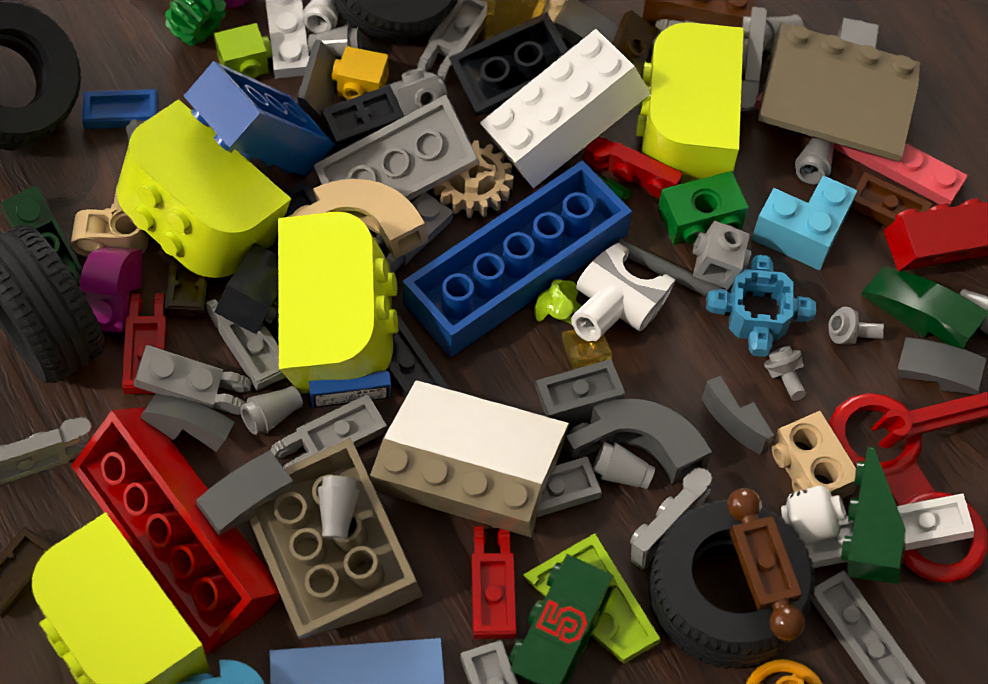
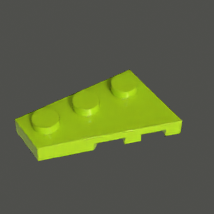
(623, 625)

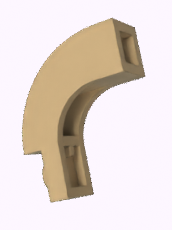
(377, 206)

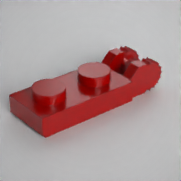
(630, 165)
(141, 332)
(493, 588)

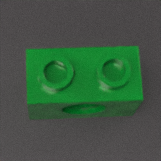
(715, 194)

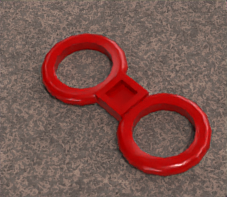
(911, 486)

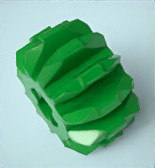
(194, 19)

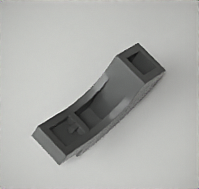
(646, 426)

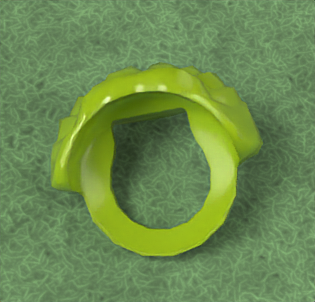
(557, 301)

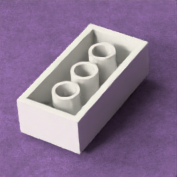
(565, 107)

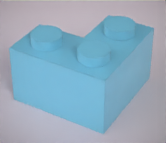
(804, 228)

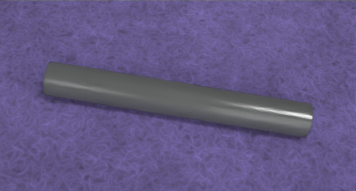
(664, 267)

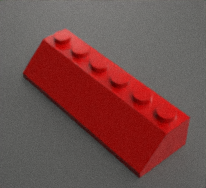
(152, 501)

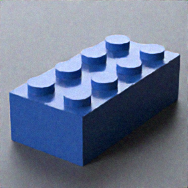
(257, 120)

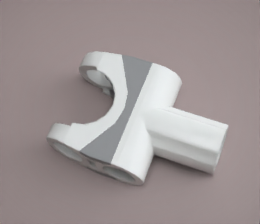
(617, 295)

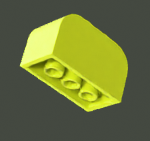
(693, 99)
(196, 194)
(333, 300)
(111, 613)

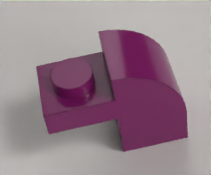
(107, 280)

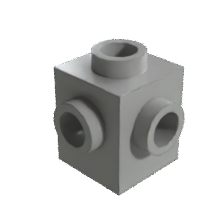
(417, 90)
(721, 254)

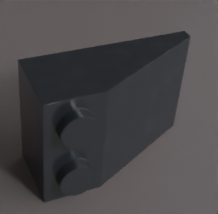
(507, 62)

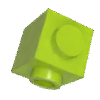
(244, 50)

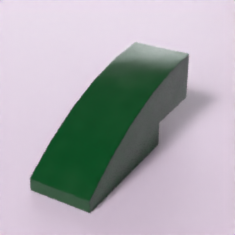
(926, 306)

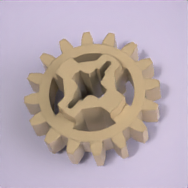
(480, 185)

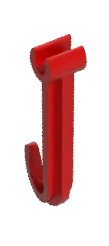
(931, 418)

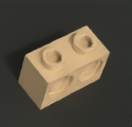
(824, 457)

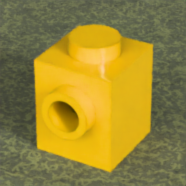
(359, 72)

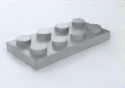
(408, 153)

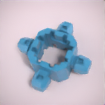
(762, 329)

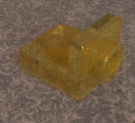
(583, 352)

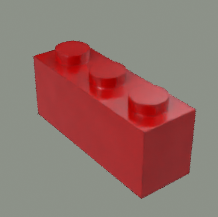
(939, 235)

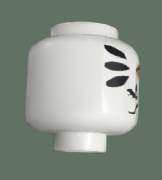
(814, 513)

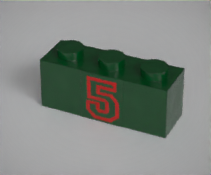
(562, 623)

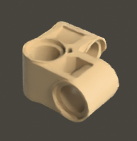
(106, 228)

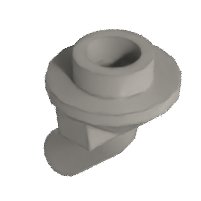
(845, 327)
(784, 363)

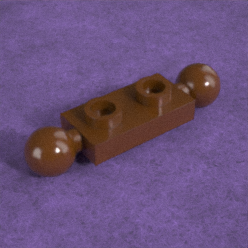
(765, 564)

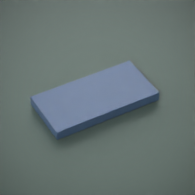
(360, 664)

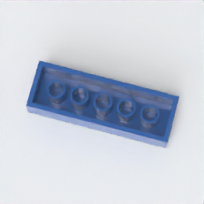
(515, 258)

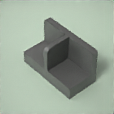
(575, 392)

